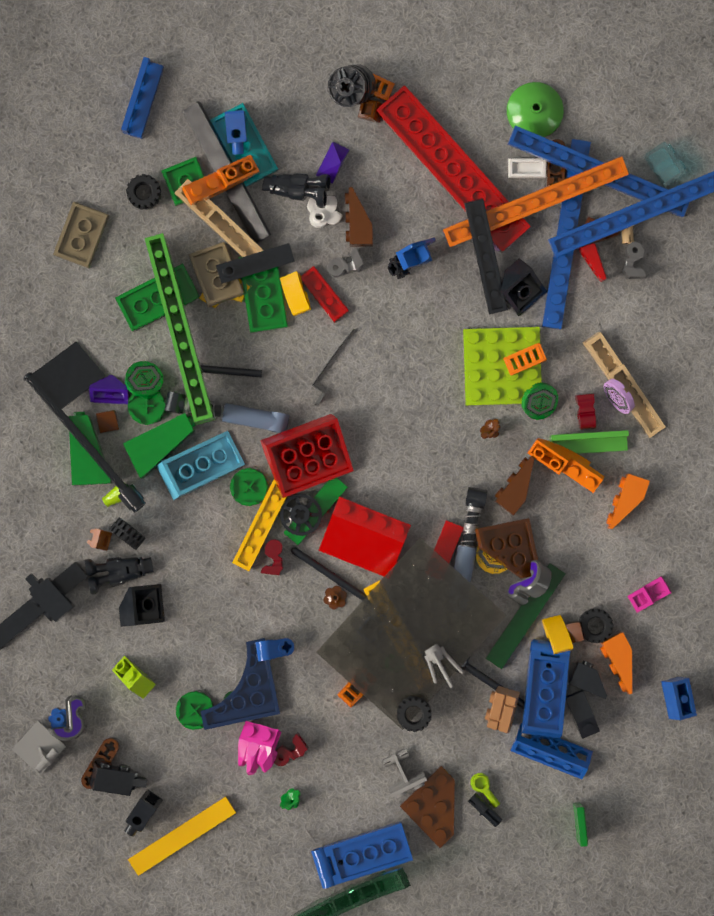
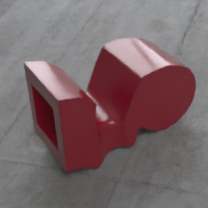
(586, 411)
(273, 550)
(285, 753)

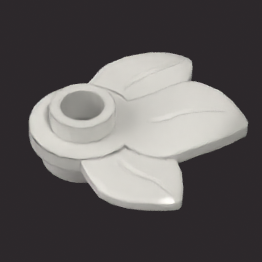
(328, 214)

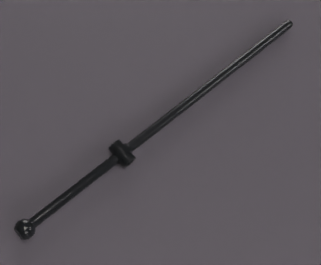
(361, 595)

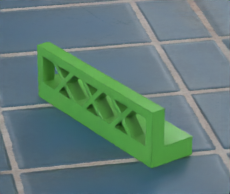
(593, 442)

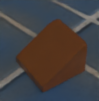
(368, 111)
(107, 421)
(575, 632)

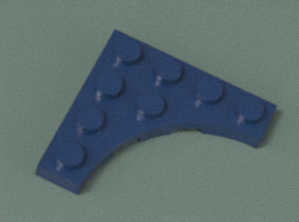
(251, 698)

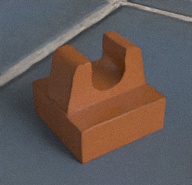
(100, 539)

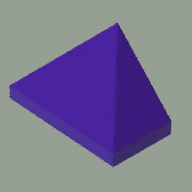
(333, 161)
(109, 391)

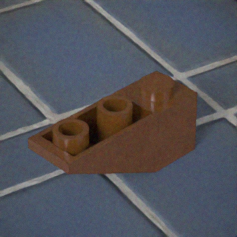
(359, 223)
(516, 491)

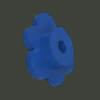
(54, 718)

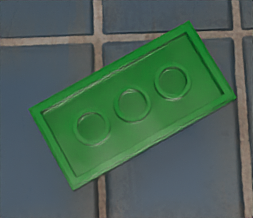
(264, 301)
(143, 303)

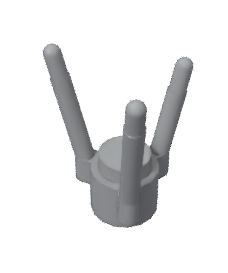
(434, 655)

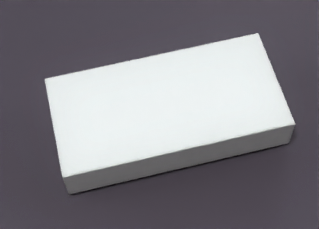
(527, 168)

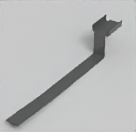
(322, 395)

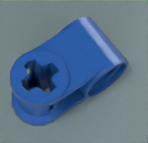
(273, 648)

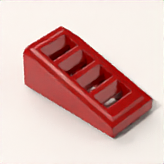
(593, 259)

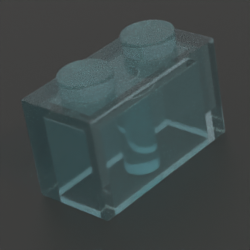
(665, 164)

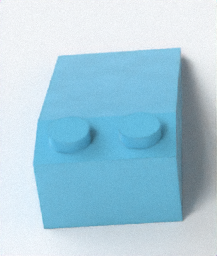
(200, 465)

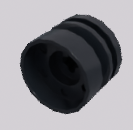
(361, 89)

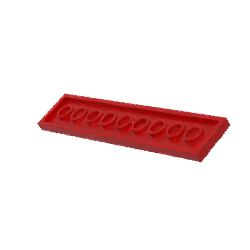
(446, 160)

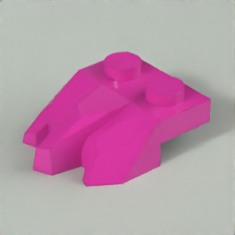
(257, 747)

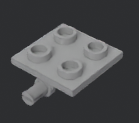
(39, 748)
(401, 788)

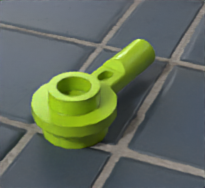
(480, 783)

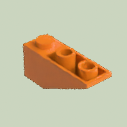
(631, 494)
(620, 655)

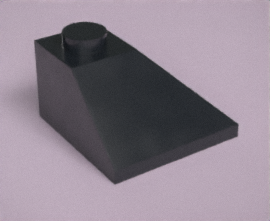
(521, 286)
(142, 606)

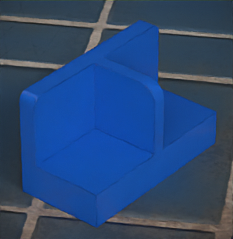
(415, 254)

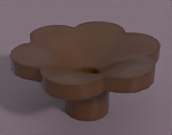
(490, 429)
(335, 603)

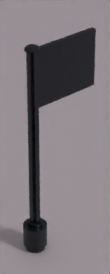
(61, 383)

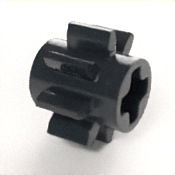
(395, 268)

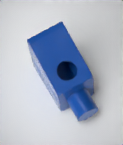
(236, 121)

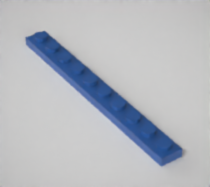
(579, 162)
(632, 214)
(562, 264)

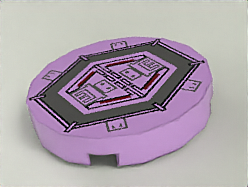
(618, 397)

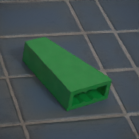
(156, 444)
(83, 468)

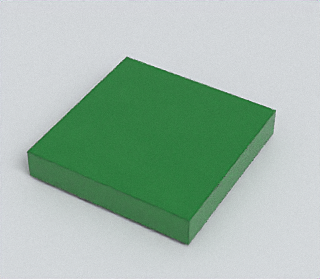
(179, 173)
(580, 824)

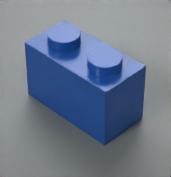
(679, 698)

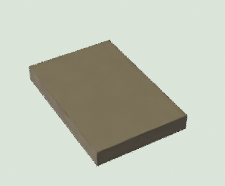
(81, 235)
(204, 265)

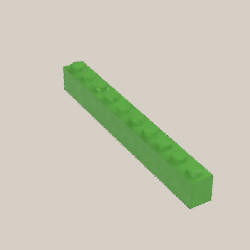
(179, 329)

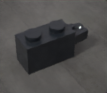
(49, 597)
(115, 779)

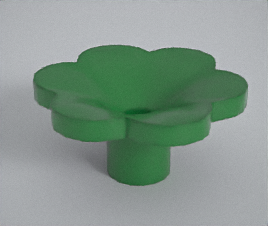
(290, 799)

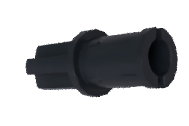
(485, 810)

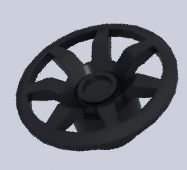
(300, 514)

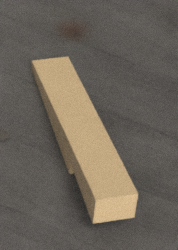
(221, 224)
(614, 369)

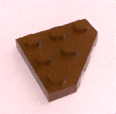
(509, 545)
(433, 806)

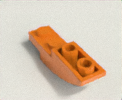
(221, 180)
(566, 461)

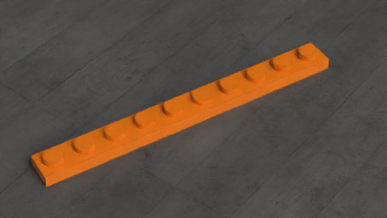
(542, 199)

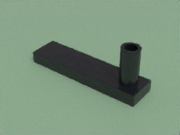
(255, 263)

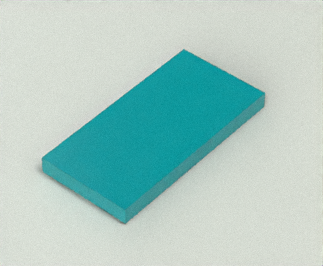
(254, 146)

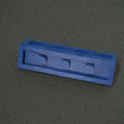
(142, 98)
(551, 755)

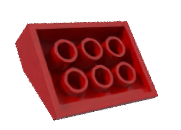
(307, 455)
(364, 537)

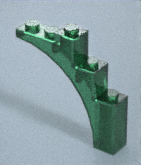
(354, 895)

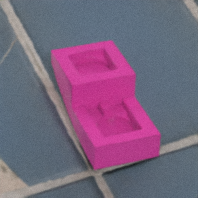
(649, 594)

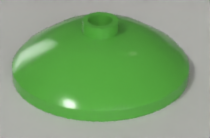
(521, 111)

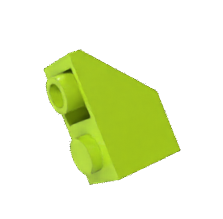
(133, 677)

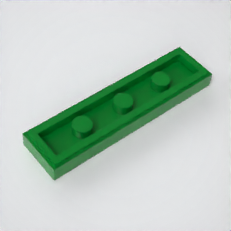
(326, 498)

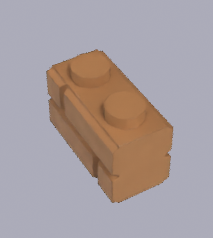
(503, 709)

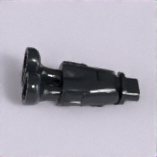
(297, 187)
(120, 571)

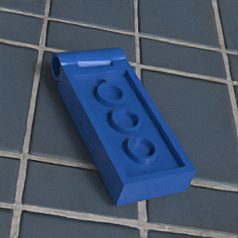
(545, 690)
(362, 855)

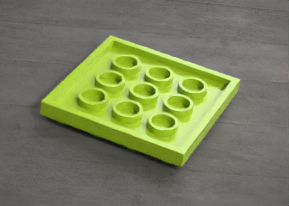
(485, 370)

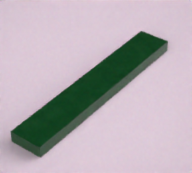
(522, 622)

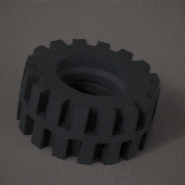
(143, 180)
(127, 533)
(607, 622)
(417, 725)

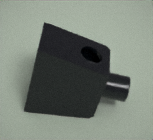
(142, 812)

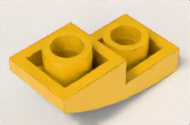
(295, 294)
(557, 634)

